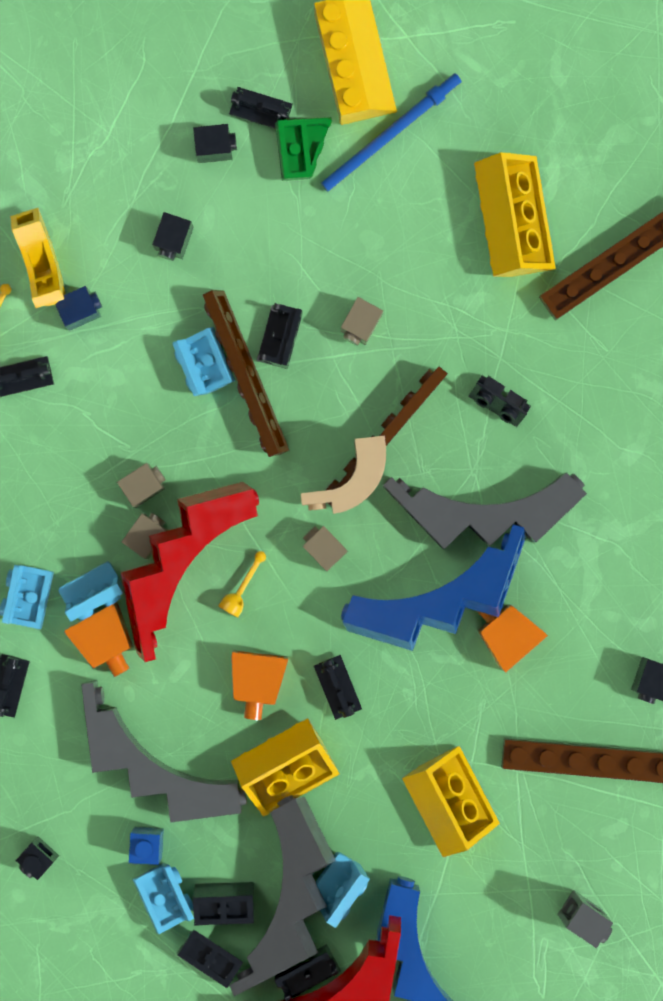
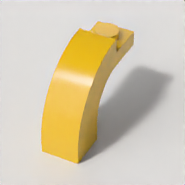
(39, 258)

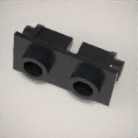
(259, 107)
(25, 376)
(488, 395)
(12, 679)
(338, 687)

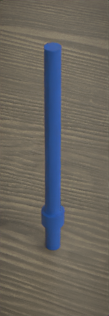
(434, 97)

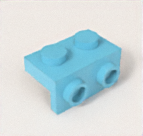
(203, 362)
(91, 591)
(26, 596)
(340, 886)
(163, 897)

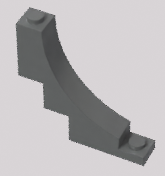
(447, 518)
(116, 748)
(287, 937)

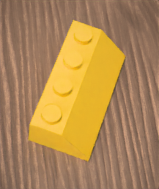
(354, 59)
(514, 214)

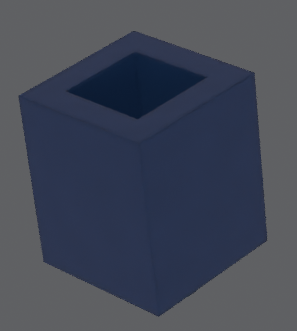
(79, 308)

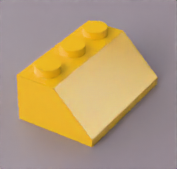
(284, 767)
(451, 802)

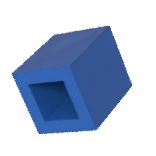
(146, 845)

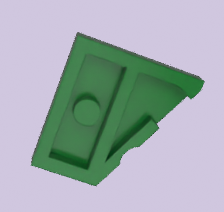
(300, 145)

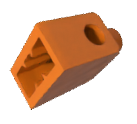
(510, 636)
(103, 639)
(257, 680)

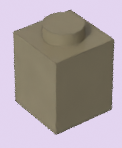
(361, 322)
(142, 484)
(138, 535)
(323, 547)

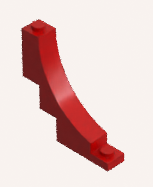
(152, 586)
(369, 975)

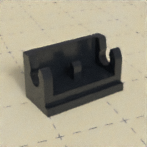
(280, 335)
(223, 903)
(209, 958)
(307, 973)

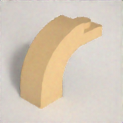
(368, 472)

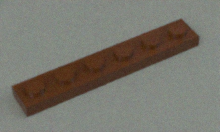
(604, 268)
(249, 382)
(394, 423)
(582, 760)

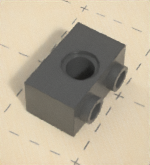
(585, 919)

